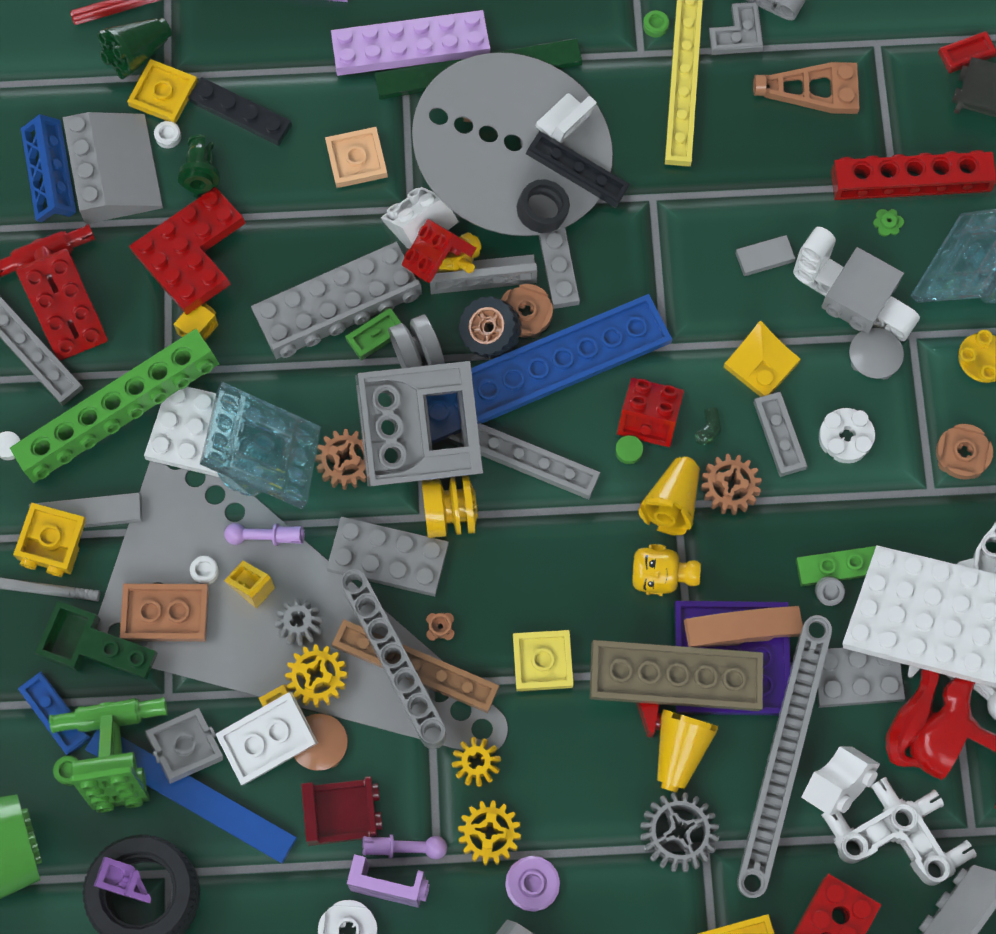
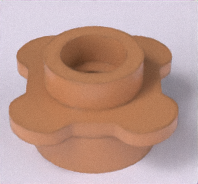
(437, 619)

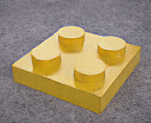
(162, 91)

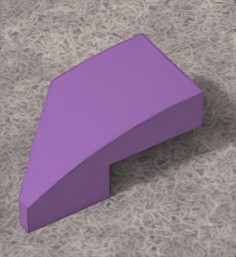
(121, 879)

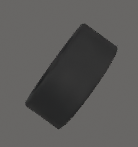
(554, 192)

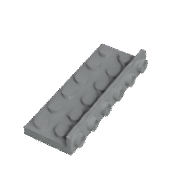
(336, 301)

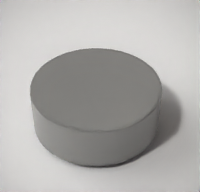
(829, 591)

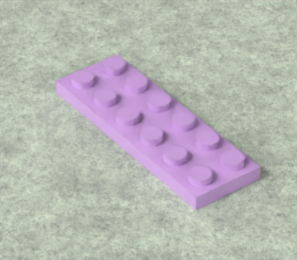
(410, 42)

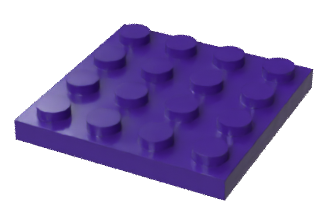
(775, 654)

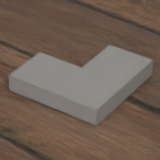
(742, 36)

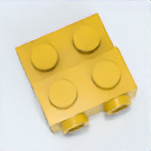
(49, 540)

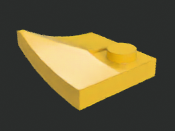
(762, 361)

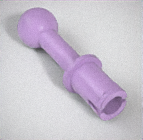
(236, 534)
(434, 847)

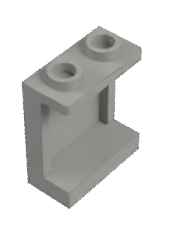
(862, 290)

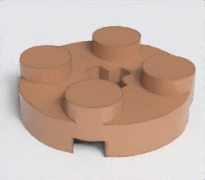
(539, 304)
(953, 463)

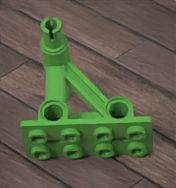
(113, 775)

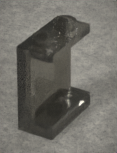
(977, 87)

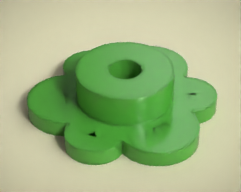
(884, 227)

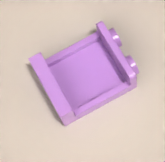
(363, 884)

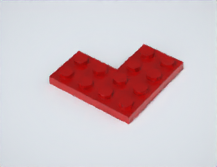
(177, 250)

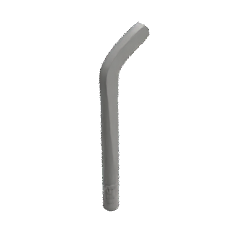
(49, 589)

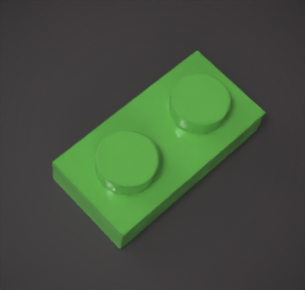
(372, 334)

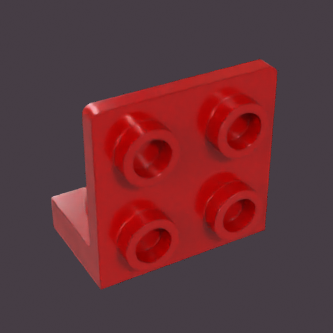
(431, 249)
(650, 411)

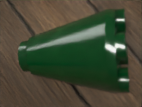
(132, 44)

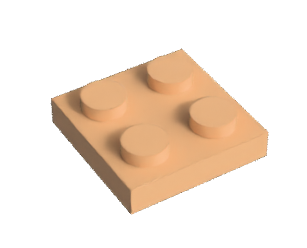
(356, 157)

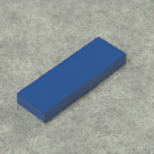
(46, 702)

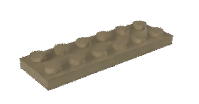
(676, 675)

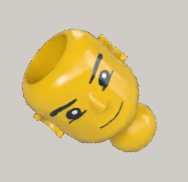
(659, 570)

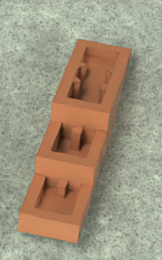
(743, 626)

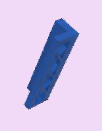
(51, 164)

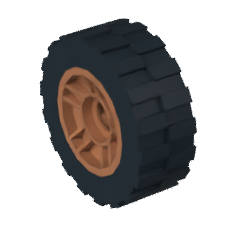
(476, 333)

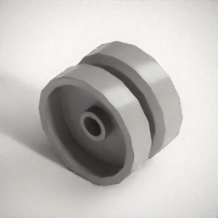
(421, 347)

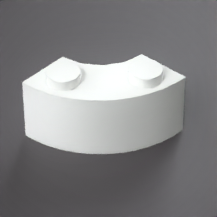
(841, 780)

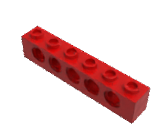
(902, 184)

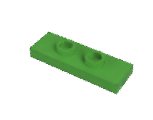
(840, 564)

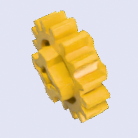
(320, 664)
(475, 831)

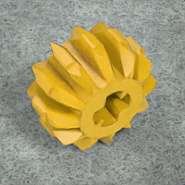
(480, 771)

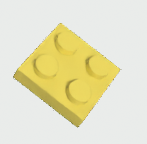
(543, 660)

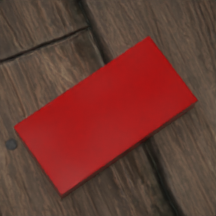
(960, 52)

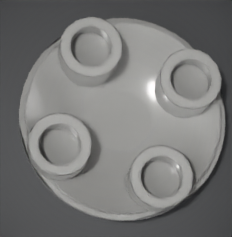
(876, 353)

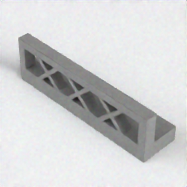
(488, 274)

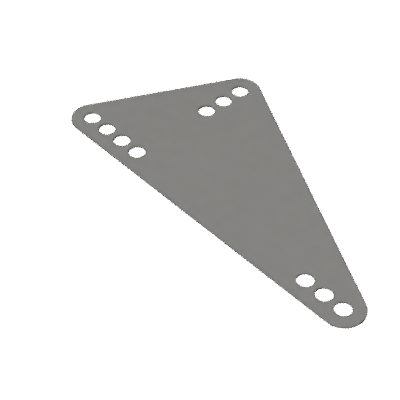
(242, 641)

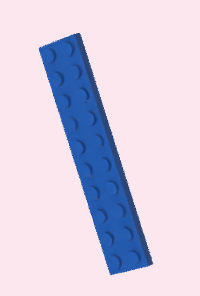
(554, 364)

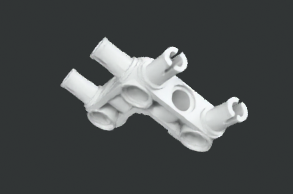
(914, 838)

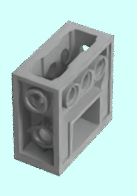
(411, 423)

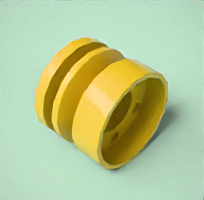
(449, 506)

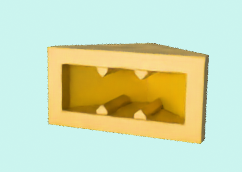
(250, 583)

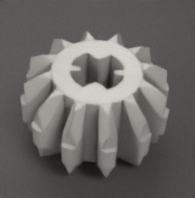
(310, 620)

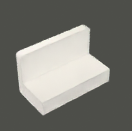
(565, 117)

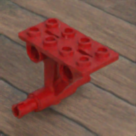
(58, 291)

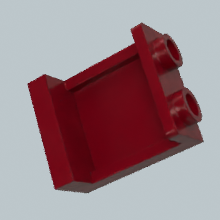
(340, 811)

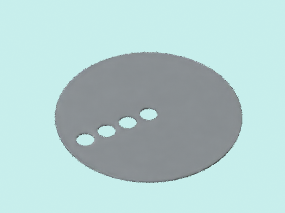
(486, 178)

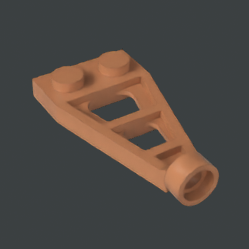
(843, 83)

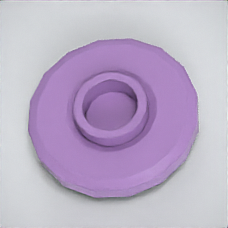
(532, 883)

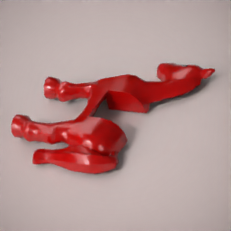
(935, 736)

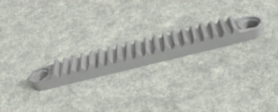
(784, 756)

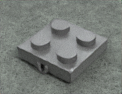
(184, 745)

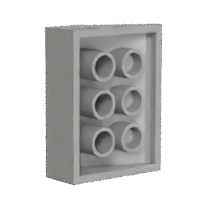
(112, 165)
(966, 906)

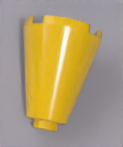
(673, 498)
(681, 748)

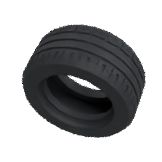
(134, 851)

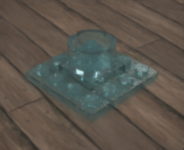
(964, 262)
(260, 447)

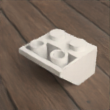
(412, 213)

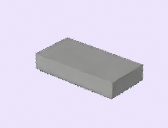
(765, 255)

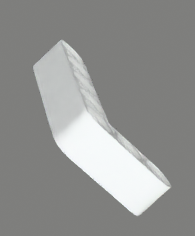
(820, 272)

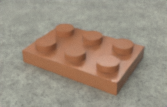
(164, 612)

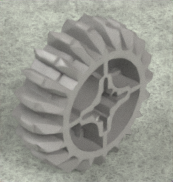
(674, 820)

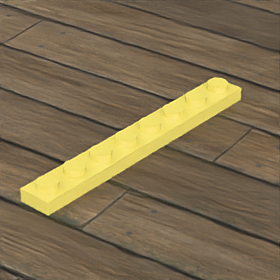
(683, 83)

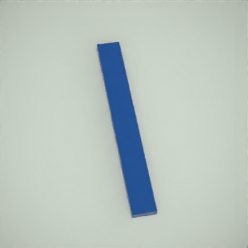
(209, 804)

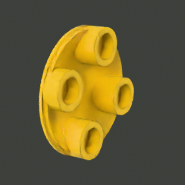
(978, 356)

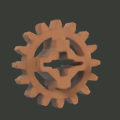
(334, 453)
(742, 487)

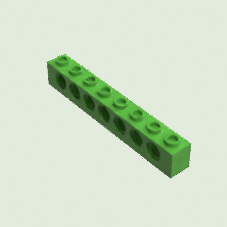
(102, 404)

